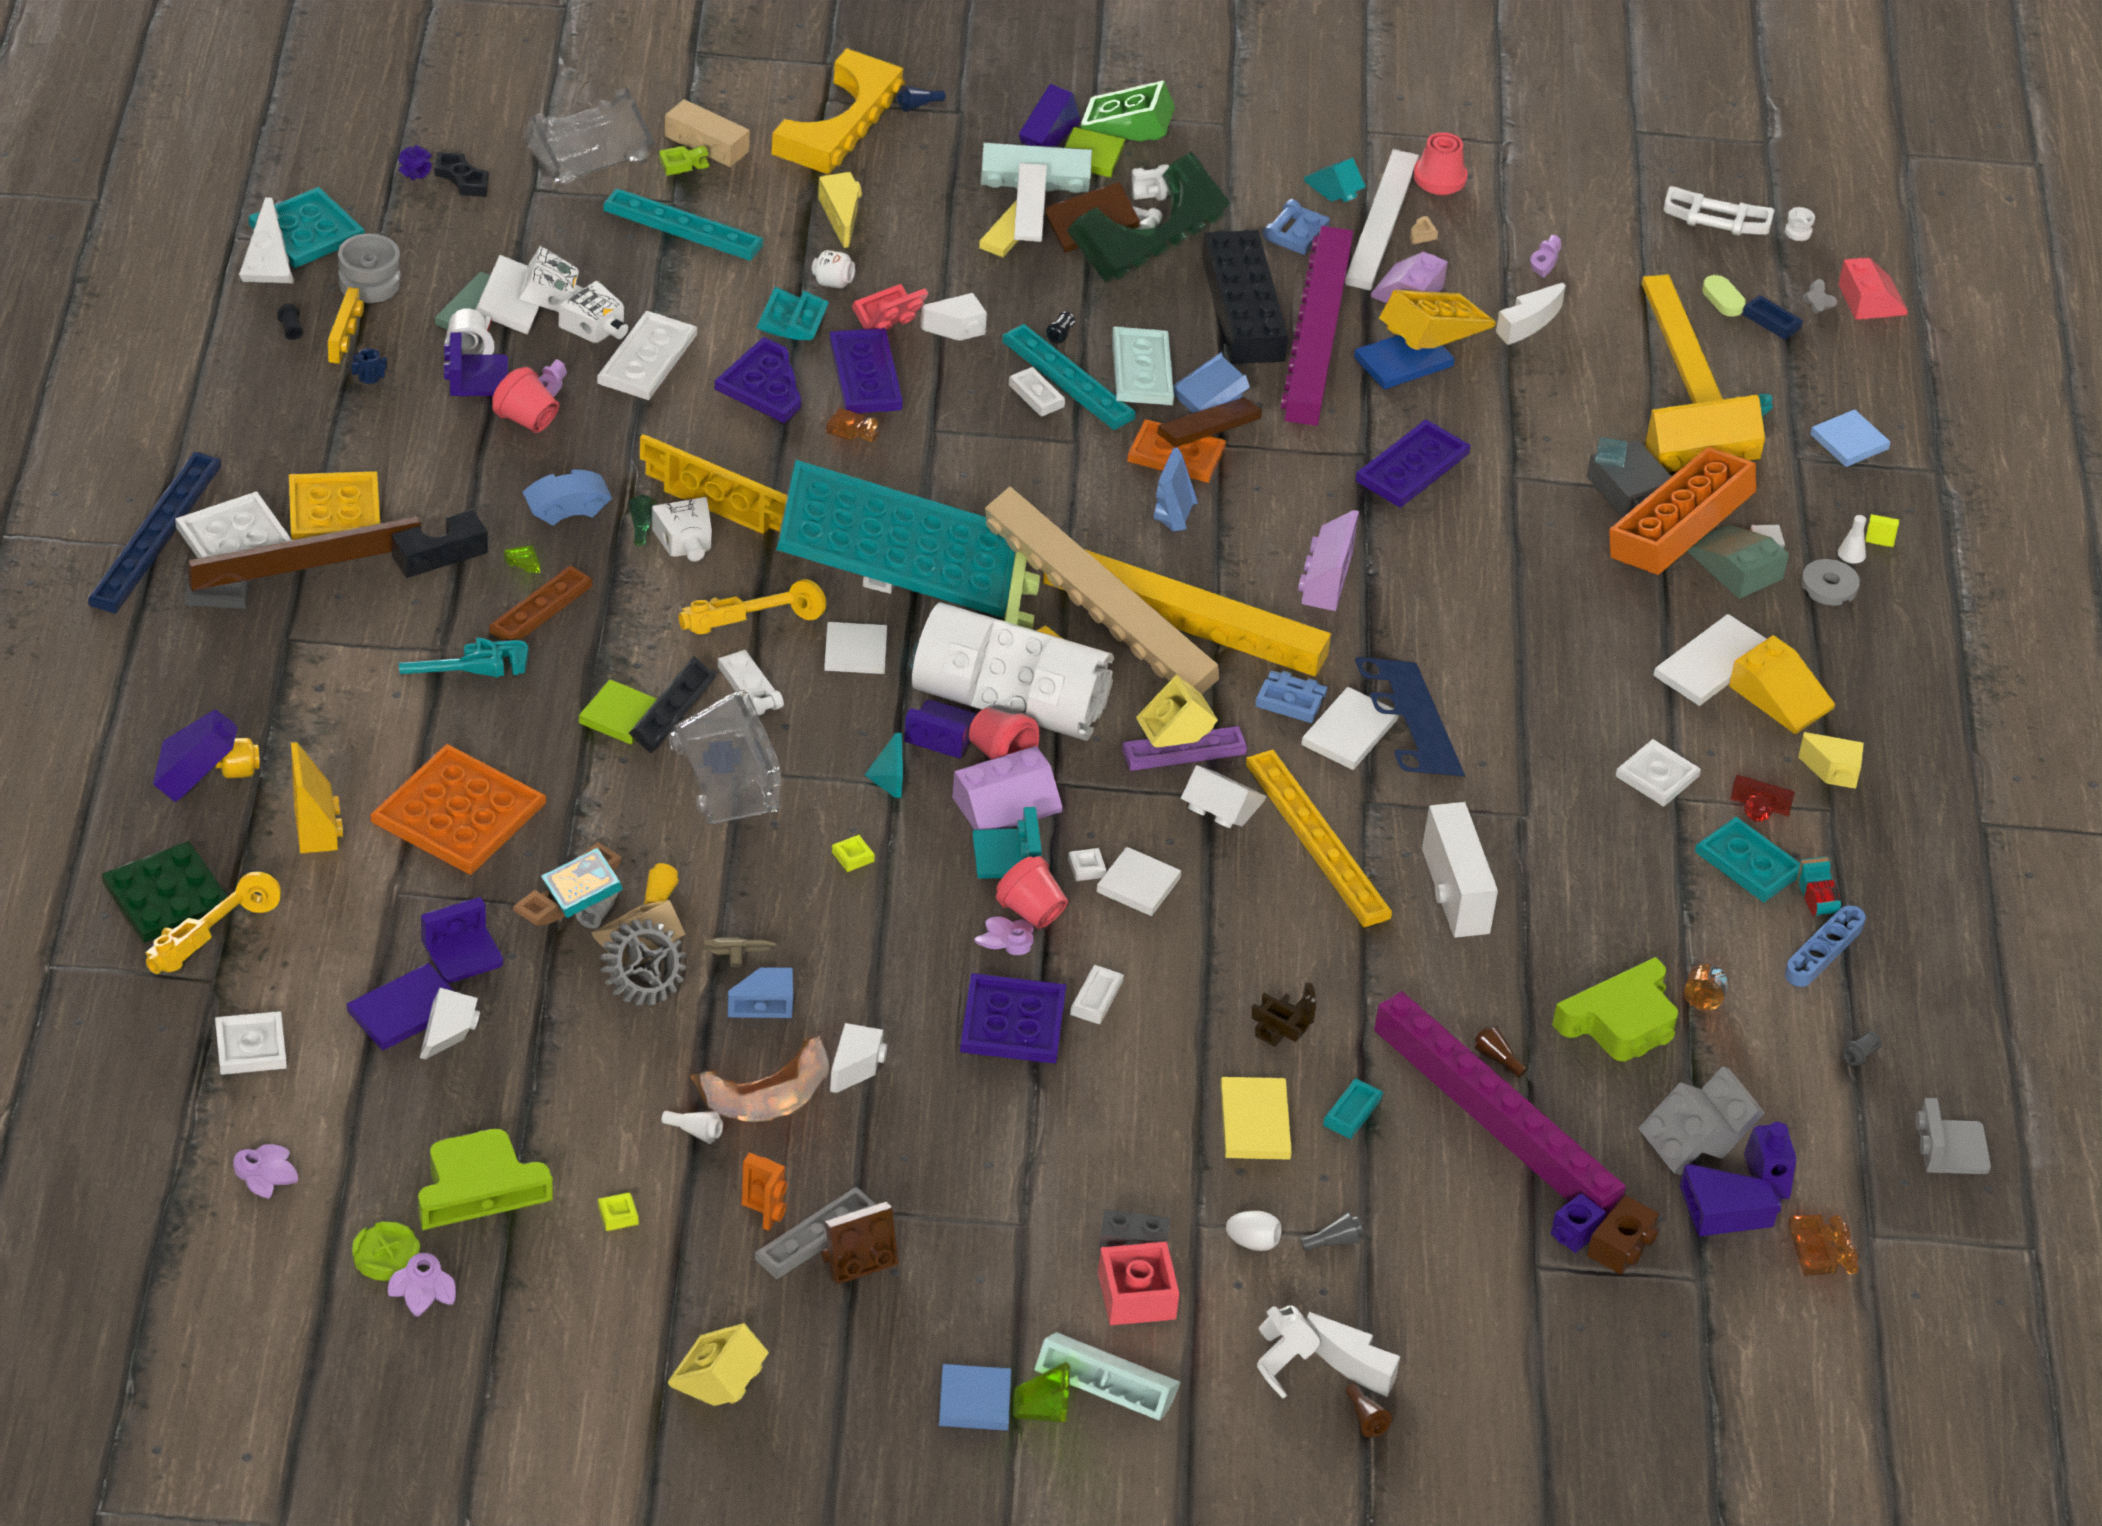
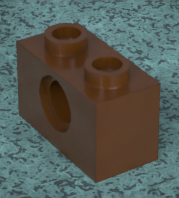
(1624, 1235)

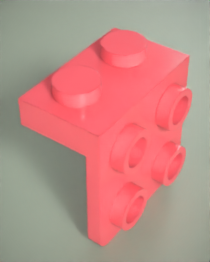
(888, 307)

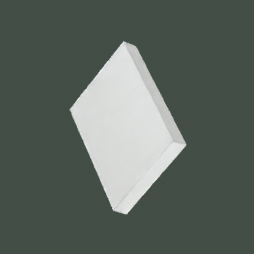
(502, 296)
(1349, 728)

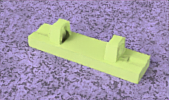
(1021, 583)

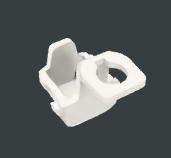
(1296, 1339)

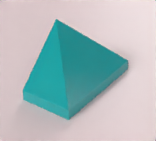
(888, 767)

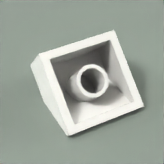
(1221, 796)

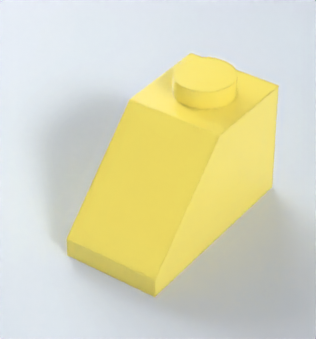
(1832, 758)

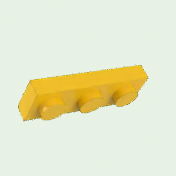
(344, 325)

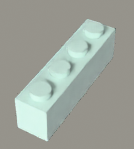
(1065, 169)

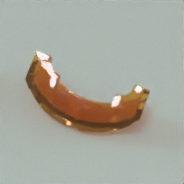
(770, 1096)

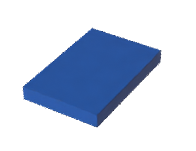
(1395, 362)

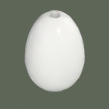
(1254, 1230)

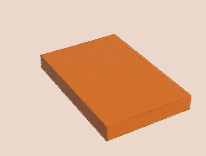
(1153, 451)

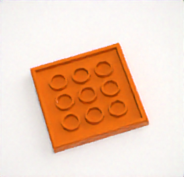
(458, 809)

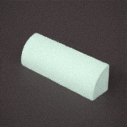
(1109, 1376)

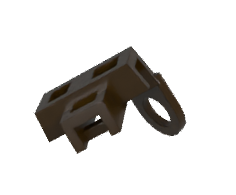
(1299, 1016)

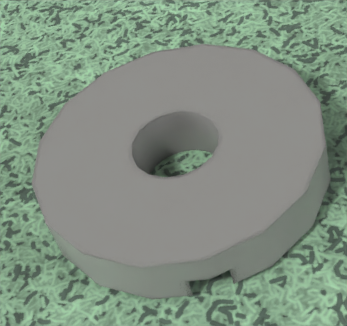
(1844, 577)

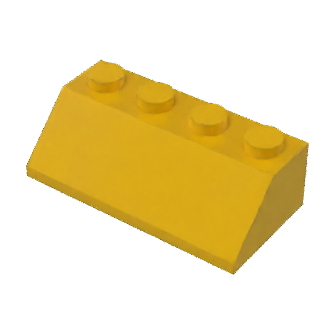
(1686, 430)

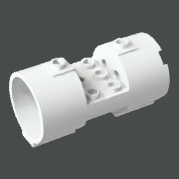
(1012, 670)

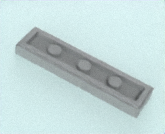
(808, 1236)

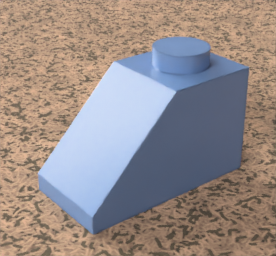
(763, 994)

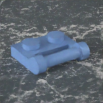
(1301, 233)

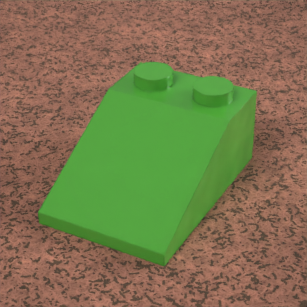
(1131, 113)

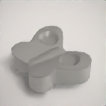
(1818, 298)

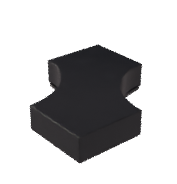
(466, 177)

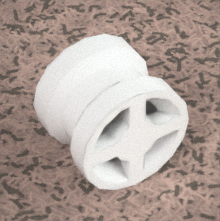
(1800, 224)

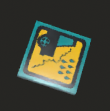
(582, 882)

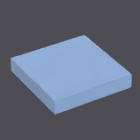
(1850, 438)

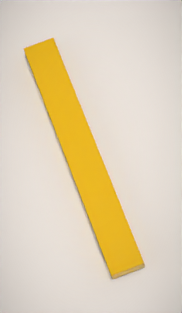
(1681, 339)
(1319, 838)

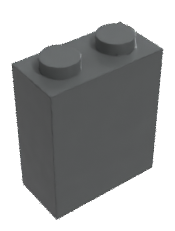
(1631, 484)

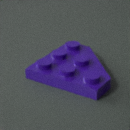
(763, 381)

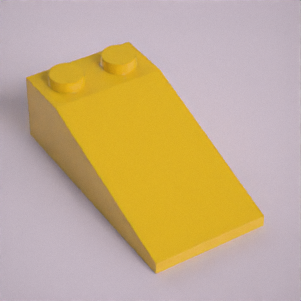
(1433, 317)

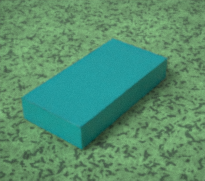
(1353, 1108)

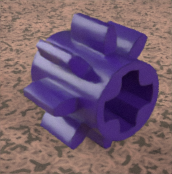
(414, 162)

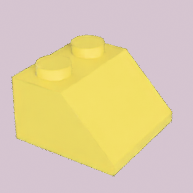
(1176, 715)
(720, 1365)

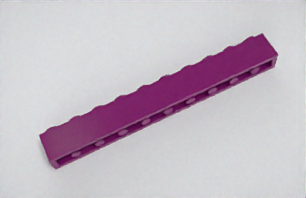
(1318, 327)
(1495, 1103)

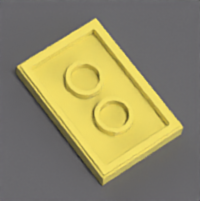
(1255, 1118)

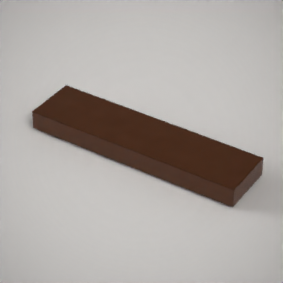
(1209, 422)

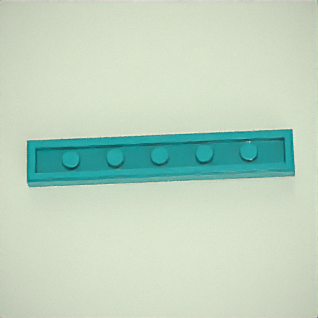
(683, 224)
(1068, 376)

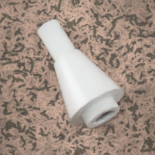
(1853, 547)
(701, 1124)

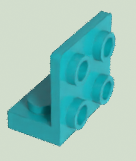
(1002, 849)

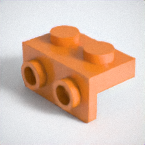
(764, 1188)

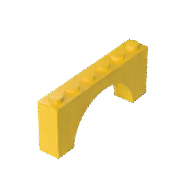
(827, 142)

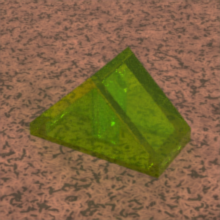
(1044, 1396)

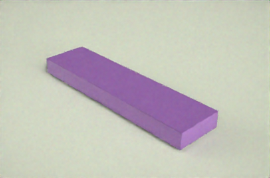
(1214, 745)

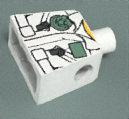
(549, 280)

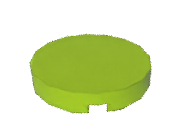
(384, 1249)

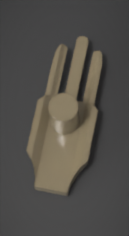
(736, 947)

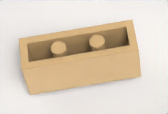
(699, 127)

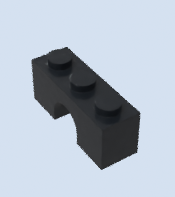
(420, 553)

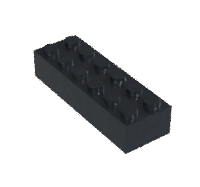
(1244, 297)

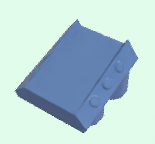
(1211, 385)
(1174, 493)

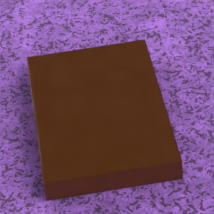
(1110, 201)

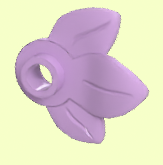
(1003, 933)
(265, 1168)
(422, 1287)

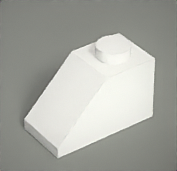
(955, 317)
(449, 1021)
(857, 1056)

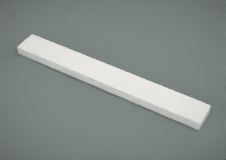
(1381, 220)

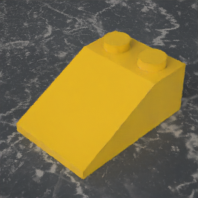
(1780, 685)
(314, 805)

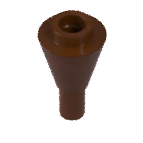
(1493, 1044)
(1371, 1416)

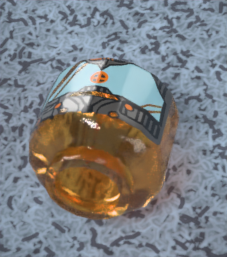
(1706, 987)

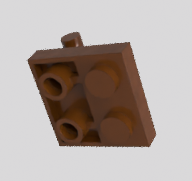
(861, 1243)

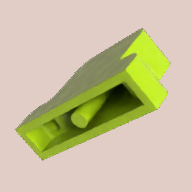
(1622, 1013)
(479, 1178)

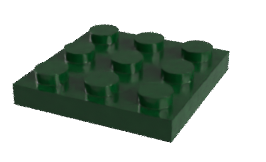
(164, 890)

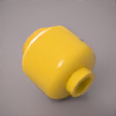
(240, 760)

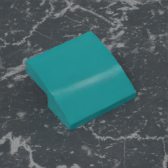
(792, 316)

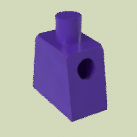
(1769, 1151)

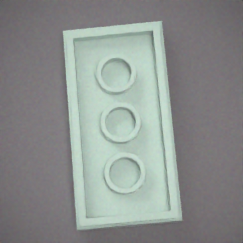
(1142, 366)

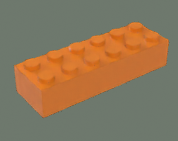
(1682, 510)

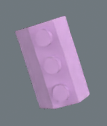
(1329, 562)
(999, 789)

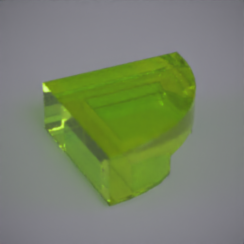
(523, 557)

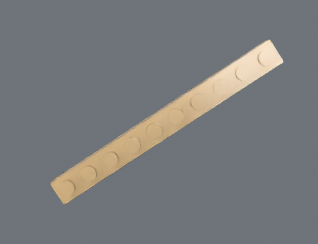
(1099, 591)

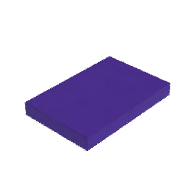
(398, 1007)

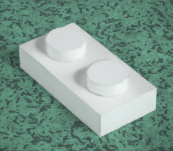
(1036, 391)

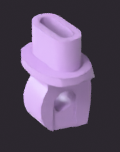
(1547, 254)
(553, 377)

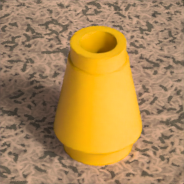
(660, 883)

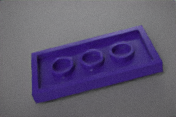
(865, 370)
(1412, 463)

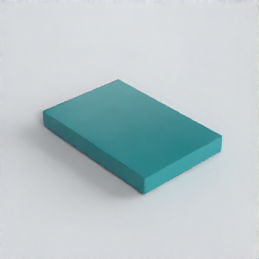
(1749, 859)

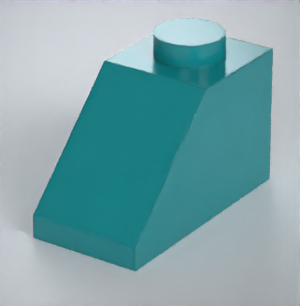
(1337, 181)

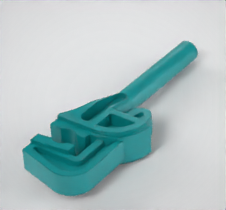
(479, 658)

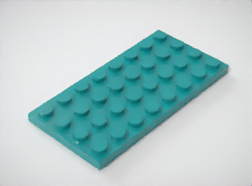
(895, 538)

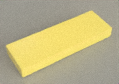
(1001, 236)

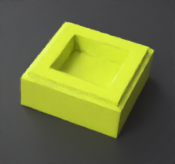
(1882, 530)
(853, 853)
(618, 1211)

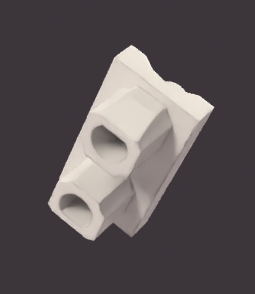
(1149, 183)

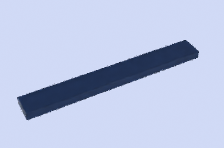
(154, 533)

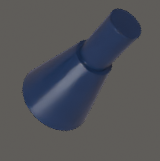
(912, 97)

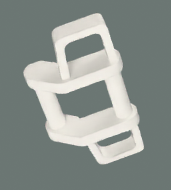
(1698, 201)

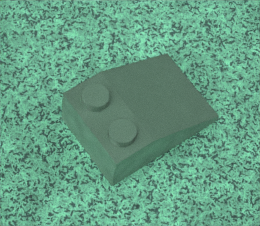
(1741, 559)

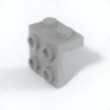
(1951, 1144)

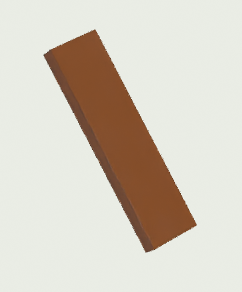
(541, 605)

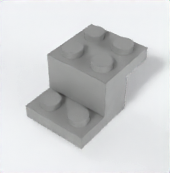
(1701, 1120)

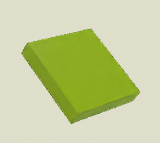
(1104, 147)
(616, 710)

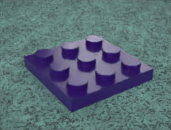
(1013, 1018)

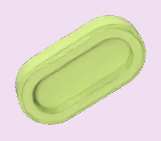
(1723, 295)

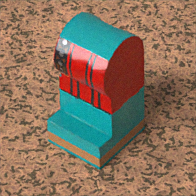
(1818, 886)

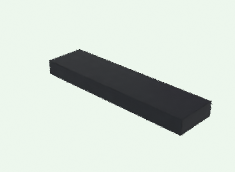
(672, 704)

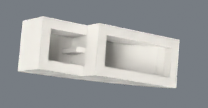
(1030, 202)
(1530, 313)
(1353, 1355)

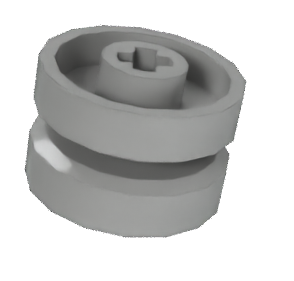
(371, 265)

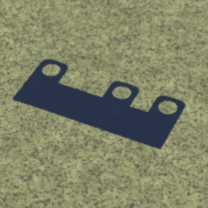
(1416, 705)

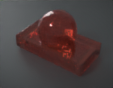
(1761, 798)

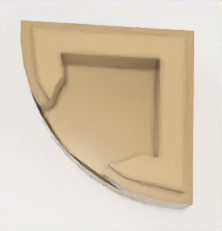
(1423, 231)

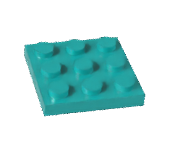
(312, 226)

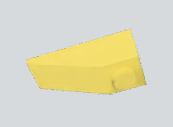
(840, 202)

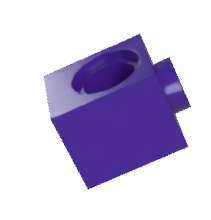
(1577, 1222)

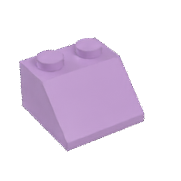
(1415, 273)

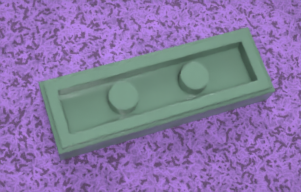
(466, 299)

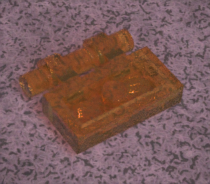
(1814, 1246)

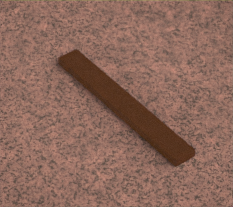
(295, 554)

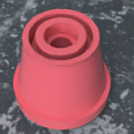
(1441, 165)
(525, 400)
(1003, 733)
(1032, 892)

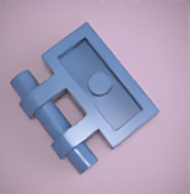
(1291, 696)

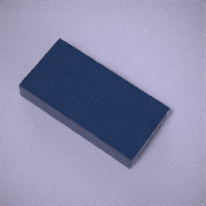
(1772, 317)

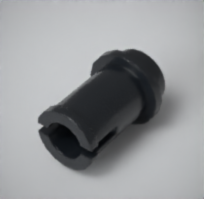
(289, 317)
(1058, 330)

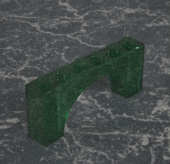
(1117, 248)

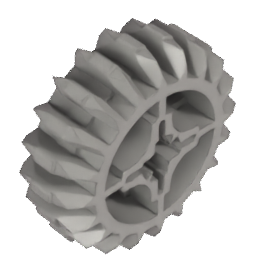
(636, 952)

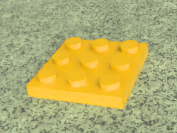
(332, 502)

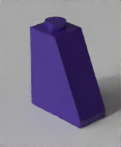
(1051, 119)
(193, 753)
(1727, 1201)

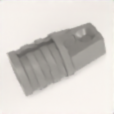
(595, 914)

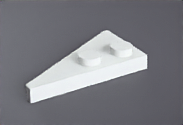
(266, 253)

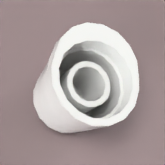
(474, 331)

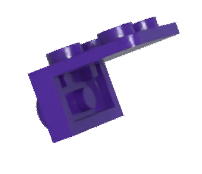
(472, 372)
(939, 728)
(460, 941)

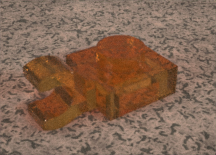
(851, 424)

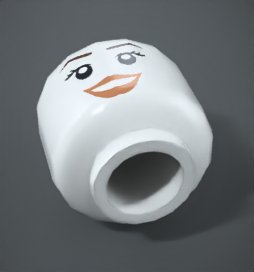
(833, 269)

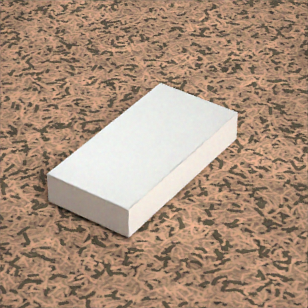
(1097, 994)

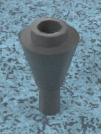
(1339, 1232)

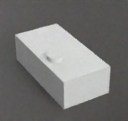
(1459, 870)

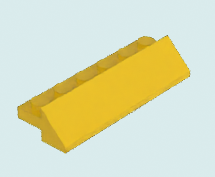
(725, 490)

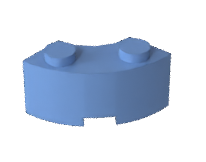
(567, 495)

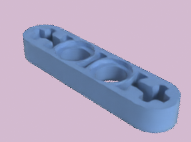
(1828, 947)

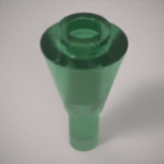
(641, 516)

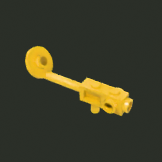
(804, 597)
(190, 935)

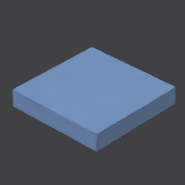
(975, 1397)

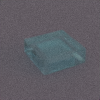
(1611, 452)

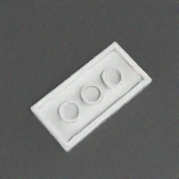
(647, 355)
(1708, 660)

